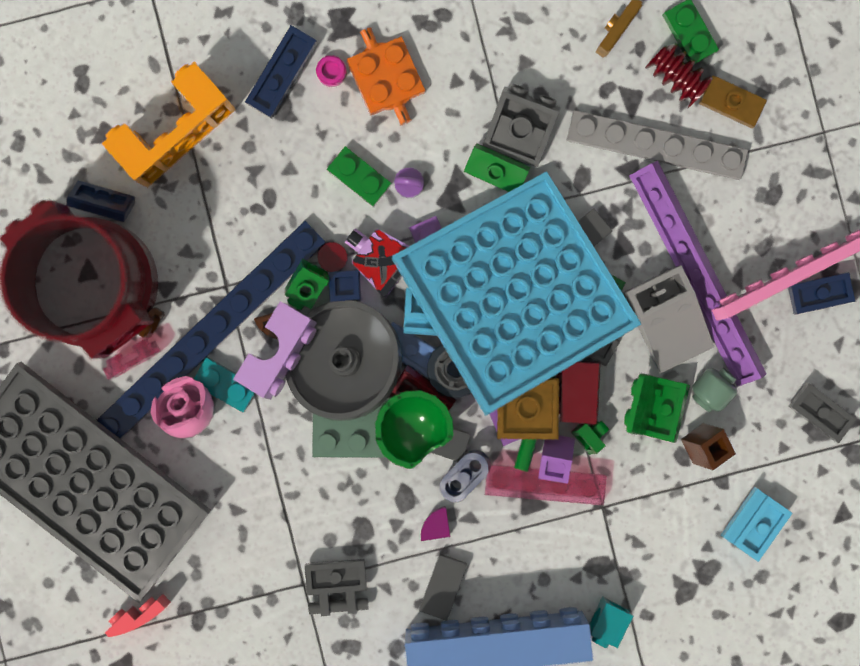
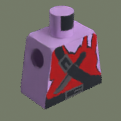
(375, 258)

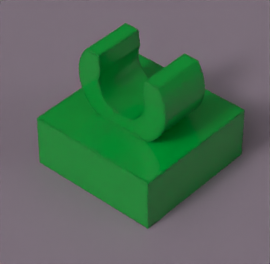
(590, 436)

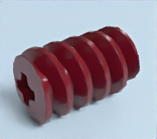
(679, 73)

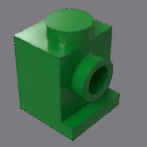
(306, 275)

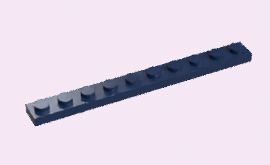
(213, 329)

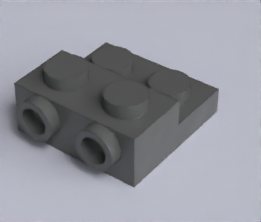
(522, 125)

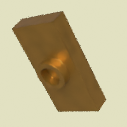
(617, 26)
(733, 102)

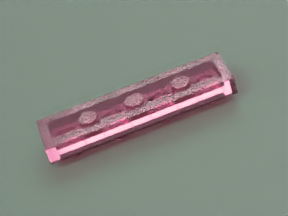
(515, 483)

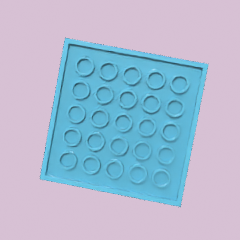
(515, 292)

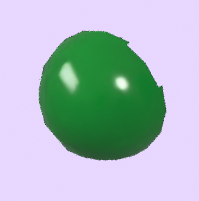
(412, 427)

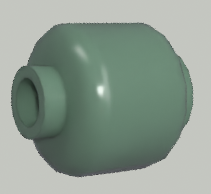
(714, 389)

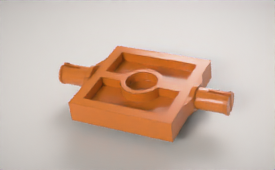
(386, 76)

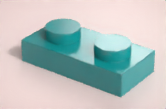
(222, 386)

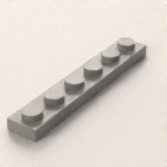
(657, 145)

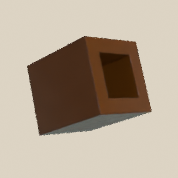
(708, 446)

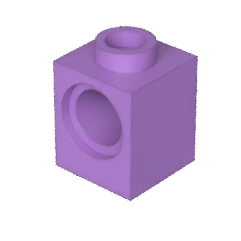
(557, 459)

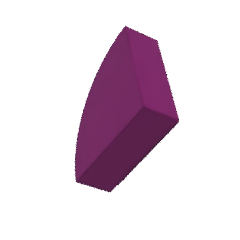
(436, 525)

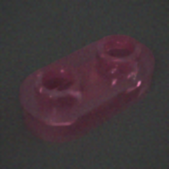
(141, 353)

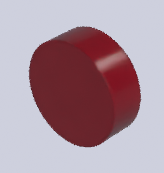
(332, 257)

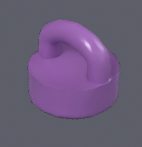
(409, 182)

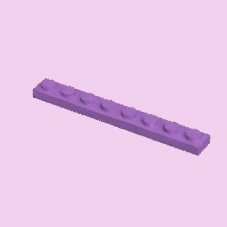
(688, 252)

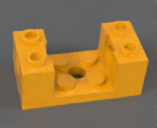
(148, 163)

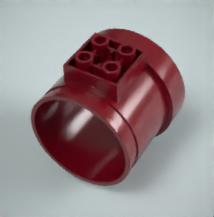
(25, 246)

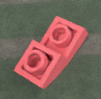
(132, 619)

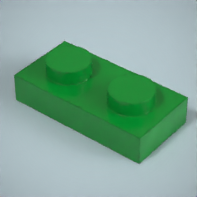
(690, 31)
(359, 176)

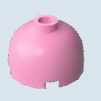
(183, 408)

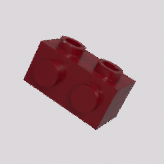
(580, 393)

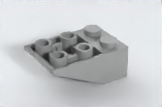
(670, 318)

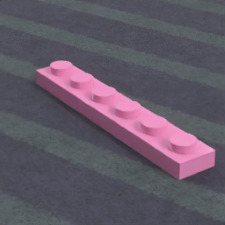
(785, 278)

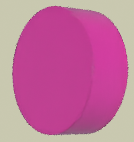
(331, 71)

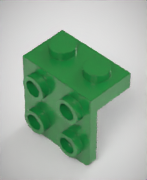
(656, 407)

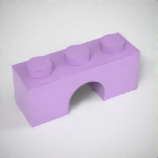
(292, 331)

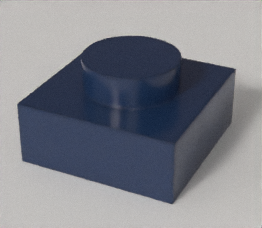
(345, 286)

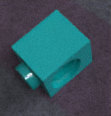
(609, 623)

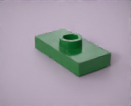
(496, 168)

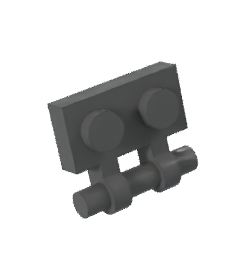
(336, 577)

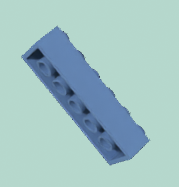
(507, 641)

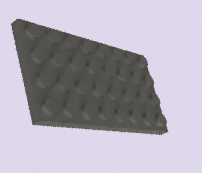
(90, 485)

